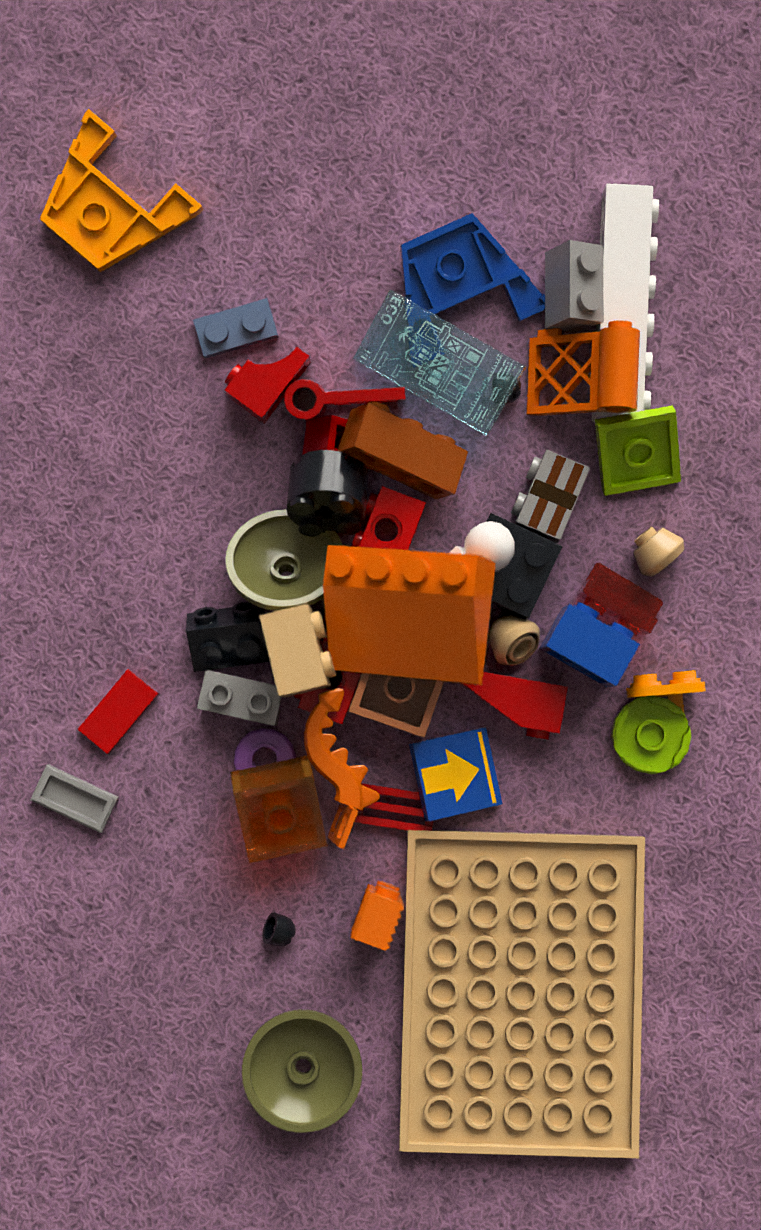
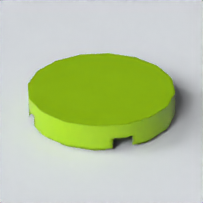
(644, 744)

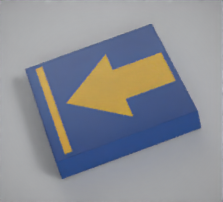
(455, 774)

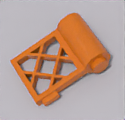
(612, 368)

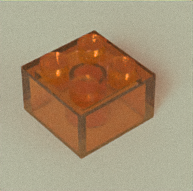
(278, 809)

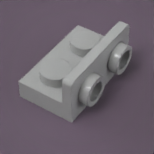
(240, 698)

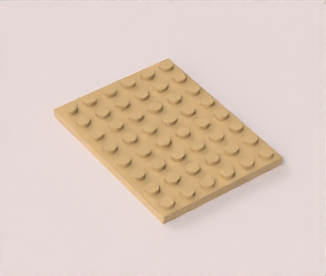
(522, 994)

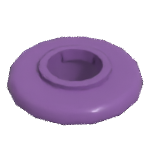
(262, 738)

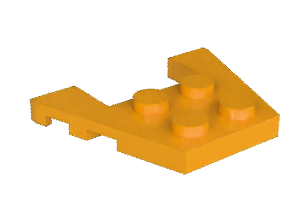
(97, 214)

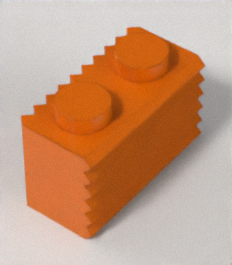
(378, 915)

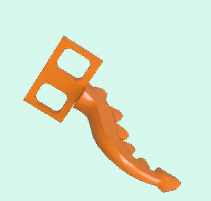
(334, 767)

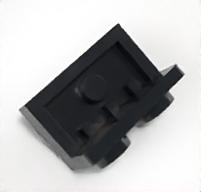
(226, 637)

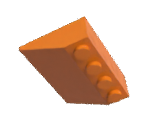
(408, 612)

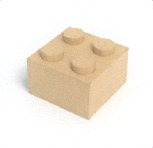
(296, 650)

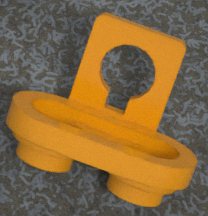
(682, 682)

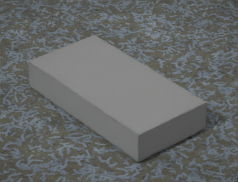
(74, 798)

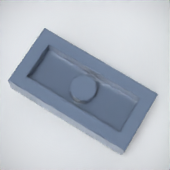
(235, 328)

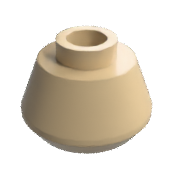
(657, 550)
(513, 639)

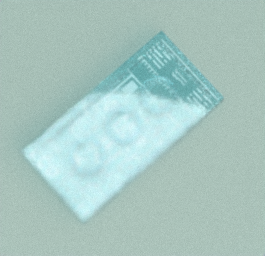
(439, 362)

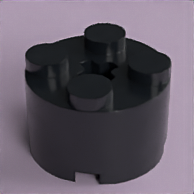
(327, 493)

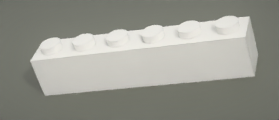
(627, 281)

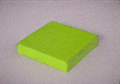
(638, 450)

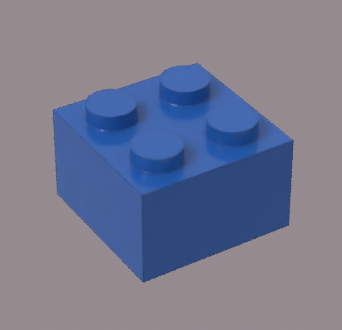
(590, 645)

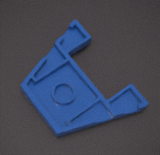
(460, 264)

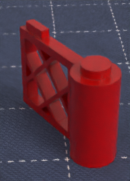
(309, 400)

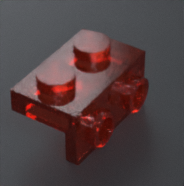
(621, 599)

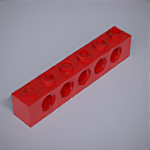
(405, 515)

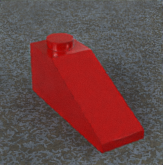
(524, 702)

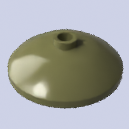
(272, 546)
(296, 1098)

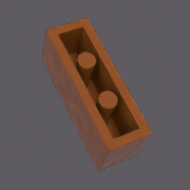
(403, 450)

